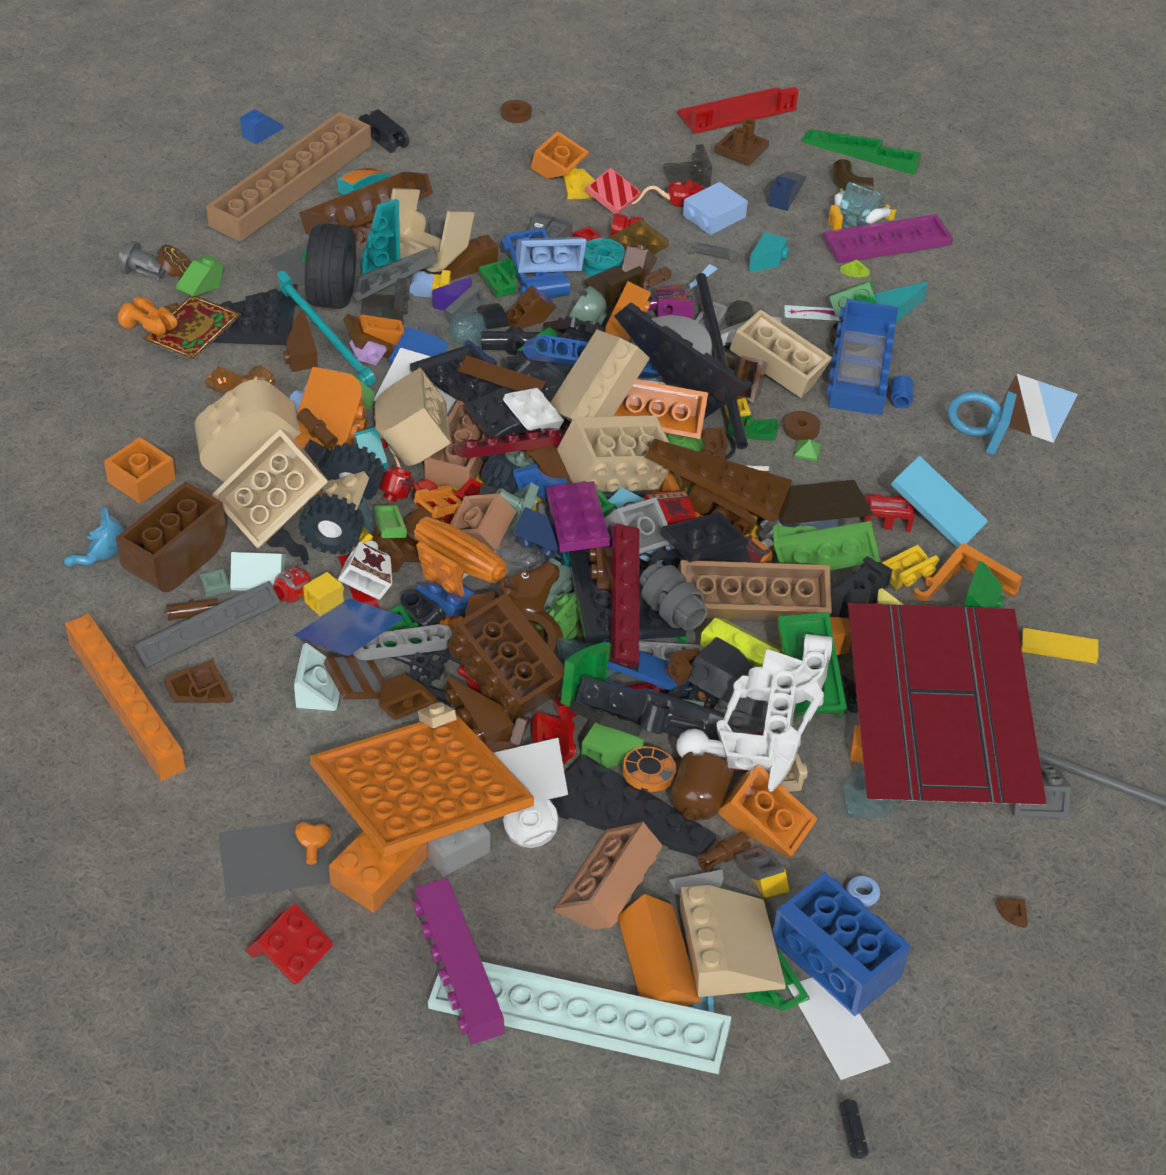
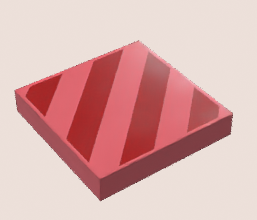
(613, 191)

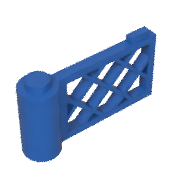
(551, 284)

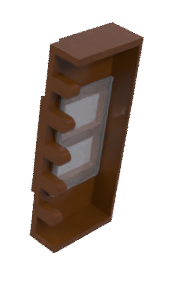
(360, 205)

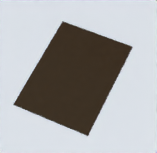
(823, 502)

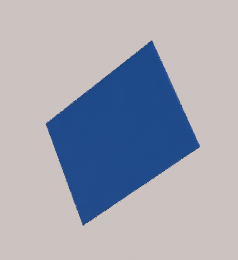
(349, 626)

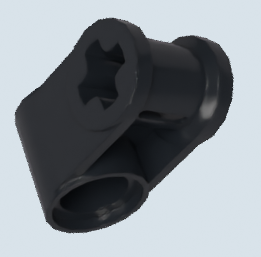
(421, 608)

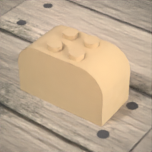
(413, 418)
(241, 425)

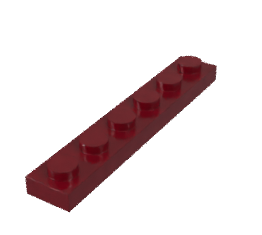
(511, 443)
(625, 595)

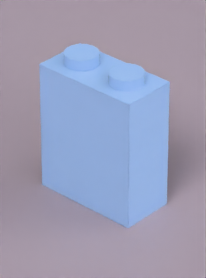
(715, 208)

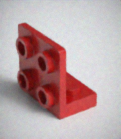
(291, 943)

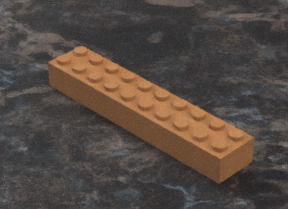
(288, 176)

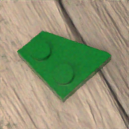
(500, 277)

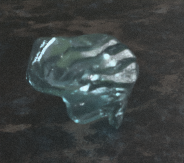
(467, 326)

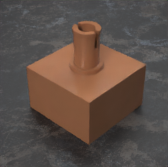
(484, 518)

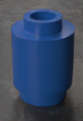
(902, 391)

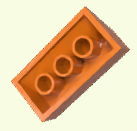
(676, 408)

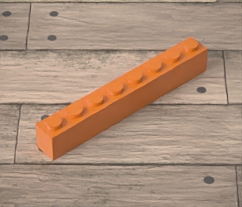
(125, 697)

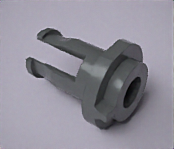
(133, 258)

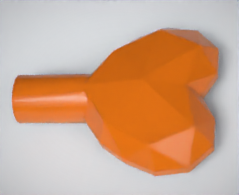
(312, 838)

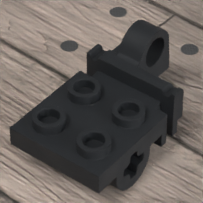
(860, 587)

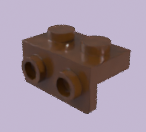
(398, 549)

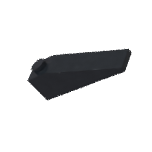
(718, 669)

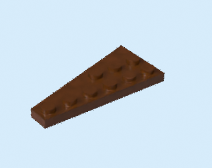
(740, 484)

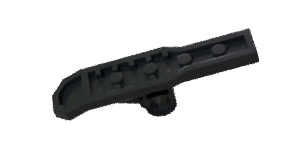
(650, 708)

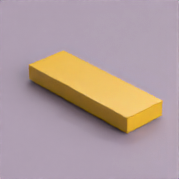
(1059, 645)

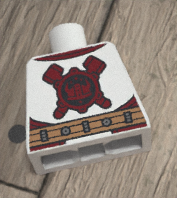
(367, 570)

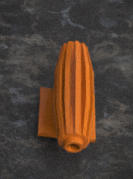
(450, 553)

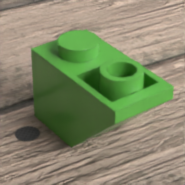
(609, 745)

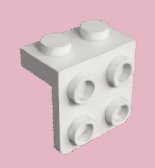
(533, 409)

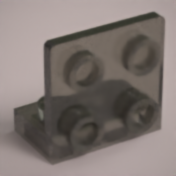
(697, 171)

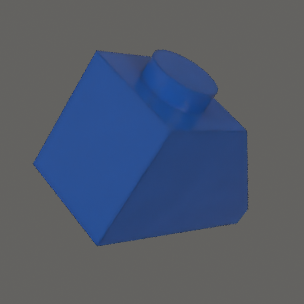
(258, 126)

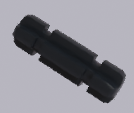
(854, 1129)

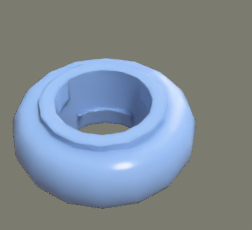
(869, 884)

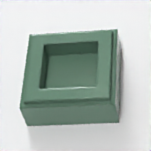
(214, 582)

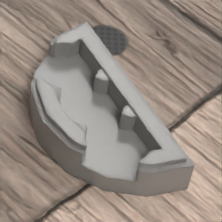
(712, 878)

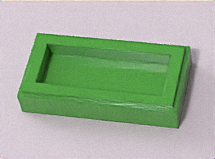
(389, 521)

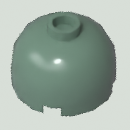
(591, 307)

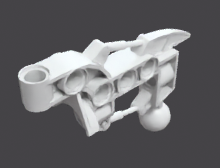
(773, 750)

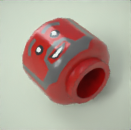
(290, 584)

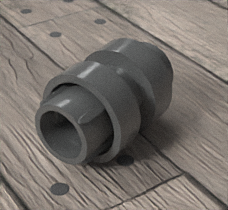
(676, 599)

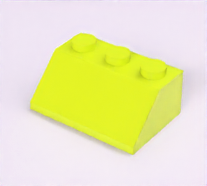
(750, 644)

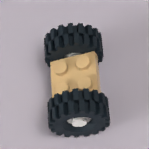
(333, 518)

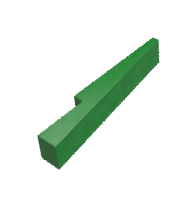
(865, 149)

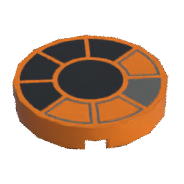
(649, 769)

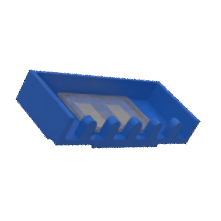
(862, 357)

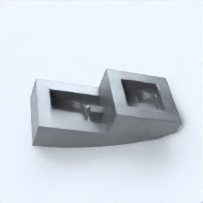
(758, 864)

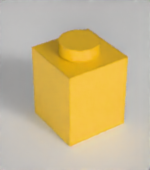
(323, 593)

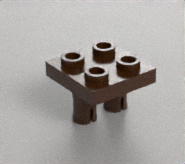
(743, 144)

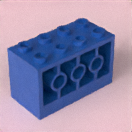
(840, 943)

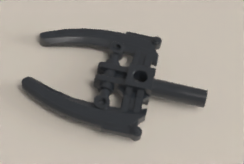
(423, 665)

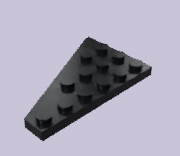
(680, 362)

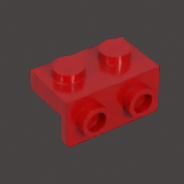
(548, 727)

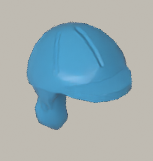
(103, 544)

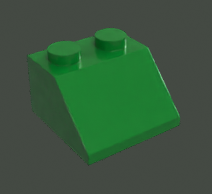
(984, 589)

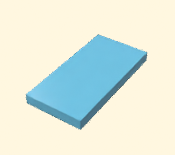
(939, 502)

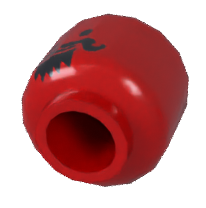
(396, 483)

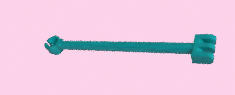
(288, 289)

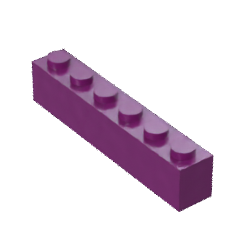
(459, 962)

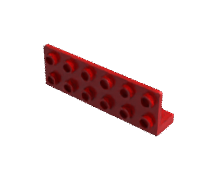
(738, 108)

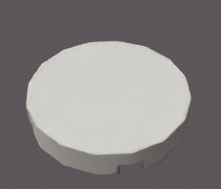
(532, 825)

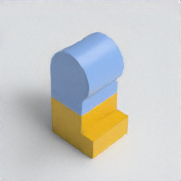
(424, 283)

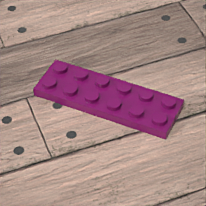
(887, 238)

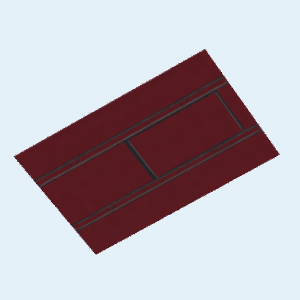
(944, 705)

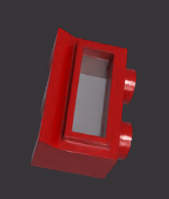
(890, 509)

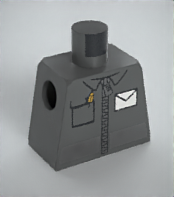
(554, 226)

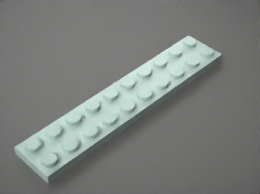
(603, 1018)

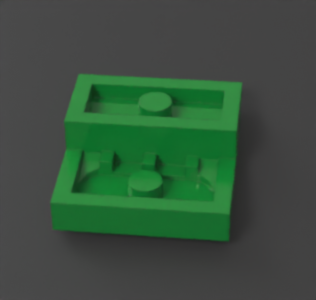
(588, 661)

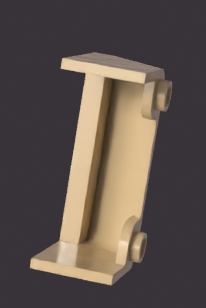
(414, 239)

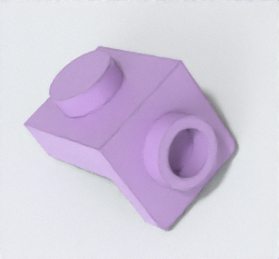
(370, 353)

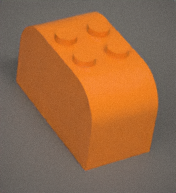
(335, 400)

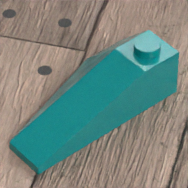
(383, 238)

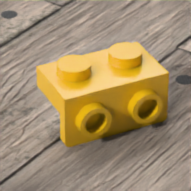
(910, 566)

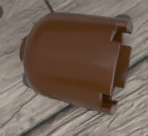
(701, 786)

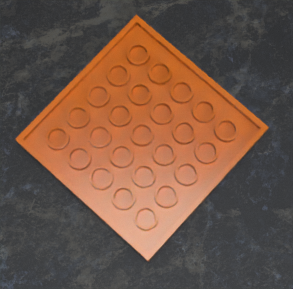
(420, 783)

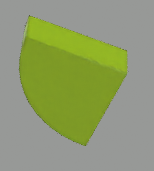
(855, 267)

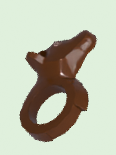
(530, 592)

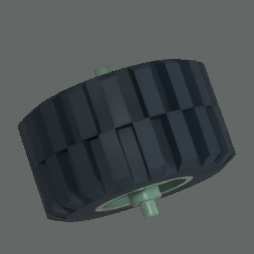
(499, 469)

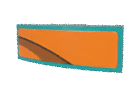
(360, 178)

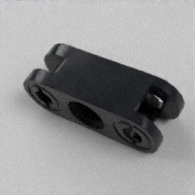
(385, 130)

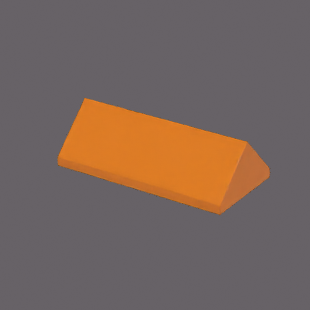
(657, 952)

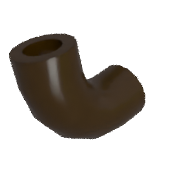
(843, 174)

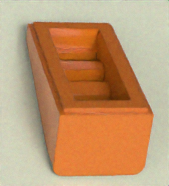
(382, 328)

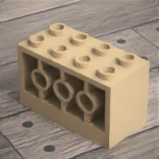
(613, 452)

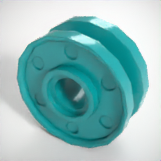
(601, 255)

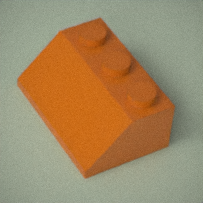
(633, 294)

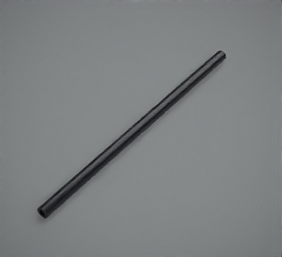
(719, 352)

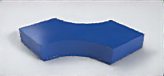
(533, 474)

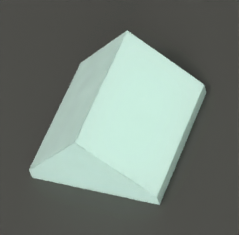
(254, 569)
(313, 683)

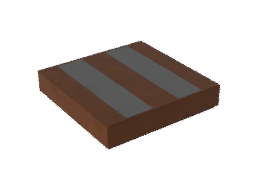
(355, 677)

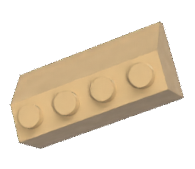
(788, 356)

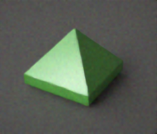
(807, 450)

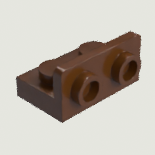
(602, 566)

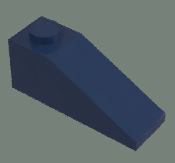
(785, 190)

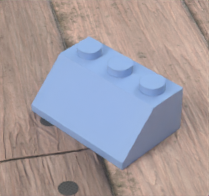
(550, 254)

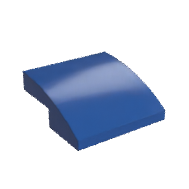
(419, 342)

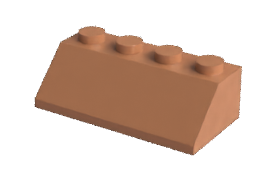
(609, 876)

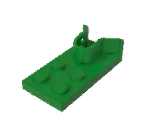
(792, 638)

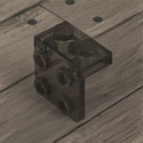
(388, 305)

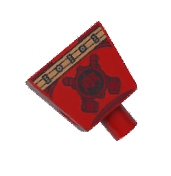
(674, 505)

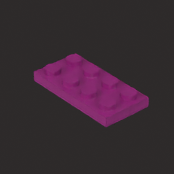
(577, 516)

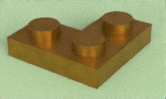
(641, 234)

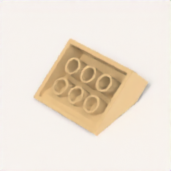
(600, 378)
(270, 487)
(729, 942)

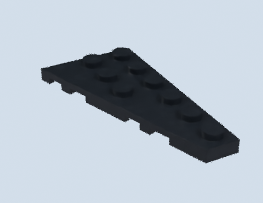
(609, 802)

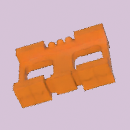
(438, 496)

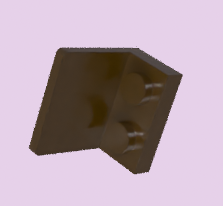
(613, 281)

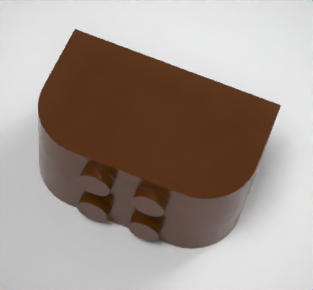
(173, 538)

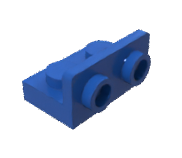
(450, 602)

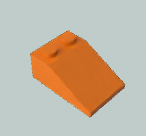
(767, 816)

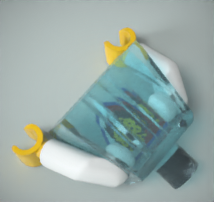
(862, 206)

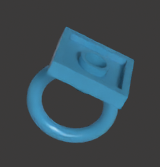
(997, 421)

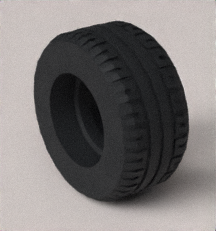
(330, 265)

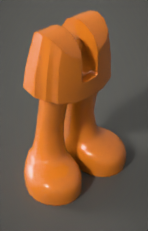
(144, 311)

